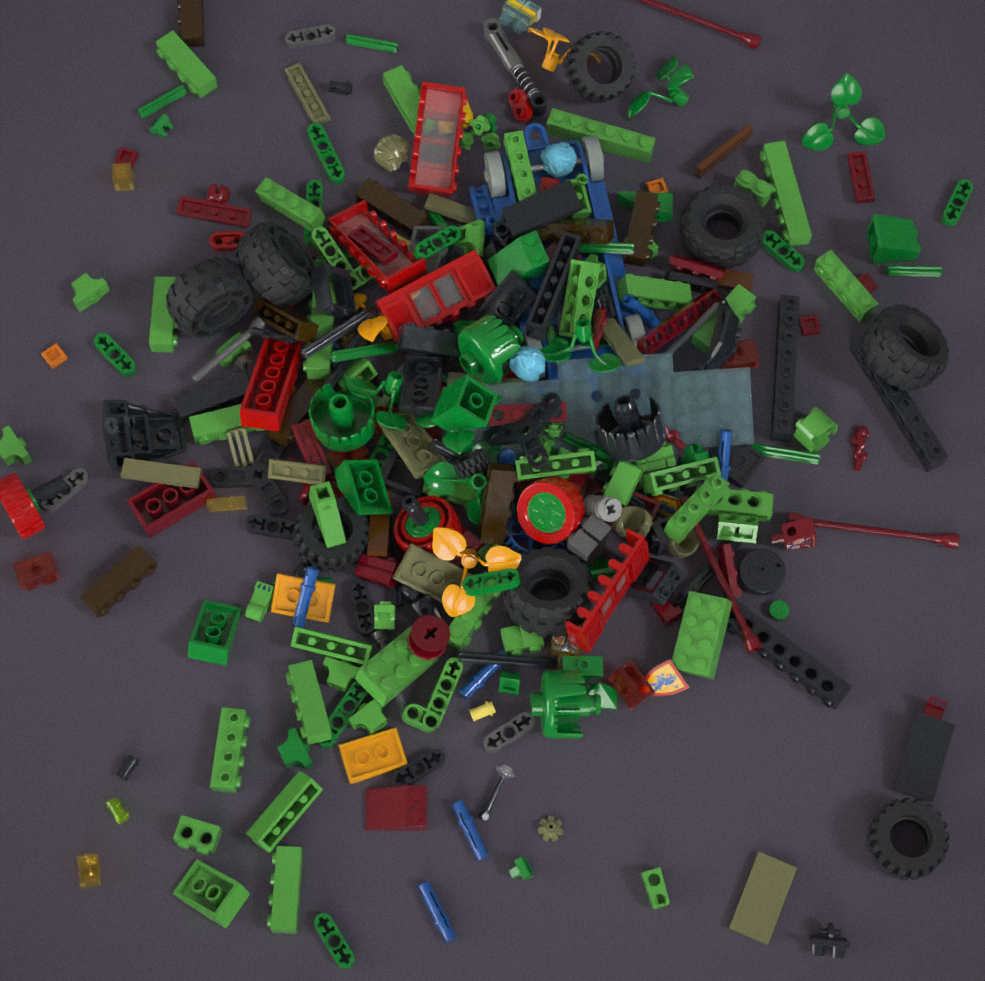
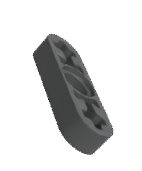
(322, 29)
(73, 490)
(510, 724)

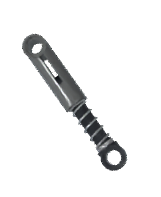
(514, 64)

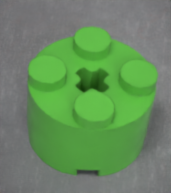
(815, 430)

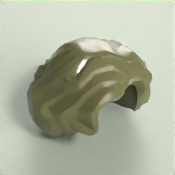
(391, 152)
(633, 518)
(685, 548)

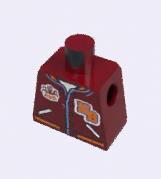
(796, 535)

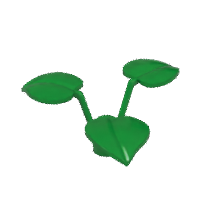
(844, 92)
(675, 93)
(560, 351)
(392, 386)
(456, 441)
(442, 480)

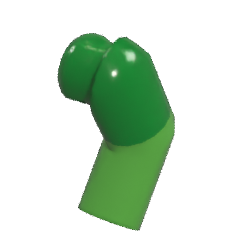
(553, 338)

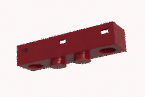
(518, 413)

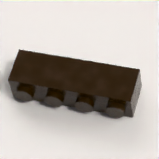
(191, 22)
(391, 207)
(641, 226)
(591, 230)
(286, 320)
(296, 411)
(496, 503)
(118, 582)

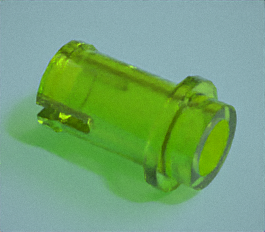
(117, 810)

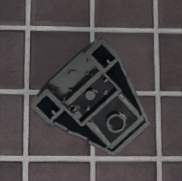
(140, 433)

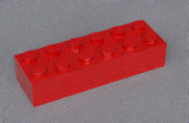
(271, 384)

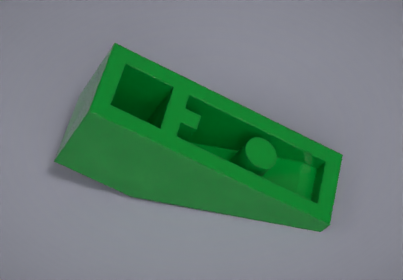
(665, 213)

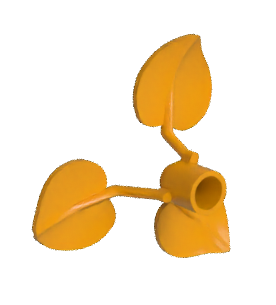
(552, 58)
(371, 327)
(448, 544)

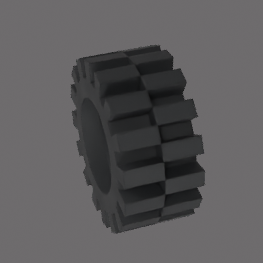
(471, 463)

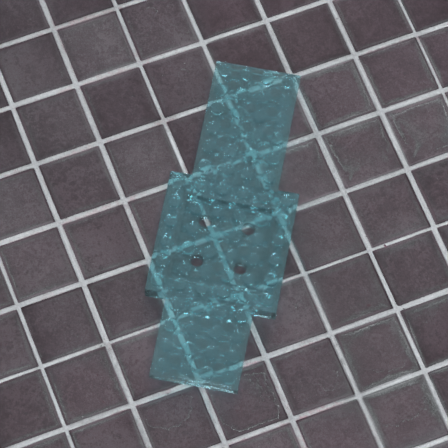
(690, 401)

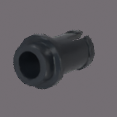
(340, 87)
(128, 766)

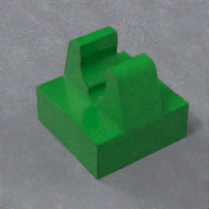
(157, 127)
(694, 453)
(509, 682)
(522, 869)

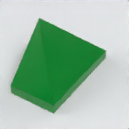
(601, 567)
(607, 693)

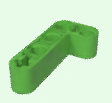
(338, 256)
(438, 693)

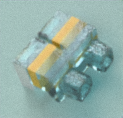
(521, 13)

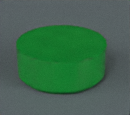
(779, 610)

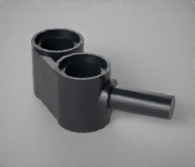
(502, 239)

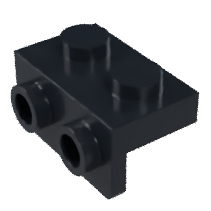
(656, 535)

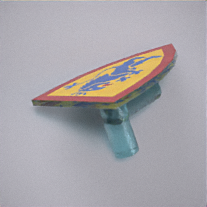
(669, 504)
(666, 679)

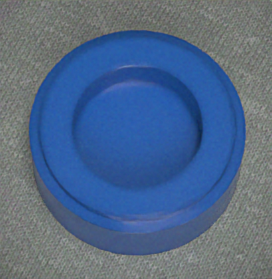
(506, 456)

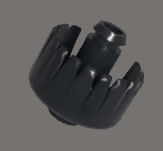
(632, 435)

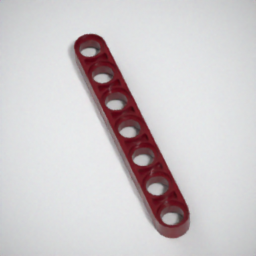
(672, 322)

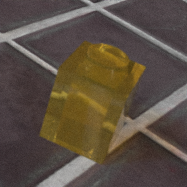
(123, 176)

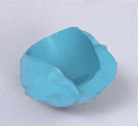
(558, 159)
(528, 363)

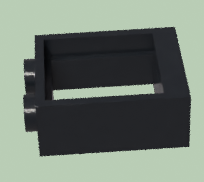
(343, 290)
(394, 487)
(661, 591)

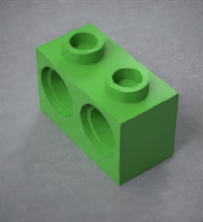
(737, 527)
(199, 829)

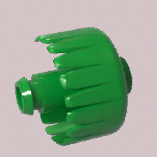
(487, 348)
(341, 419)
(562, 703)

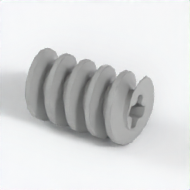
(603, 507)

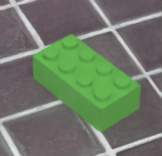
(701, 634)
(392, 670)

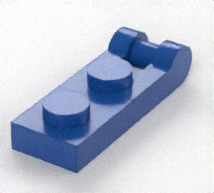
(481, 202)

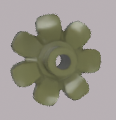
(550, 833)

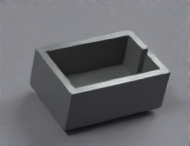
(421, 233)
(589, 540)

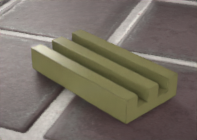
(236, 432)

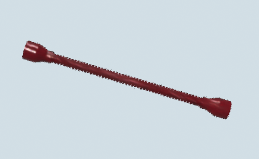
(750, 39)
(948, 539)
(750, 640)

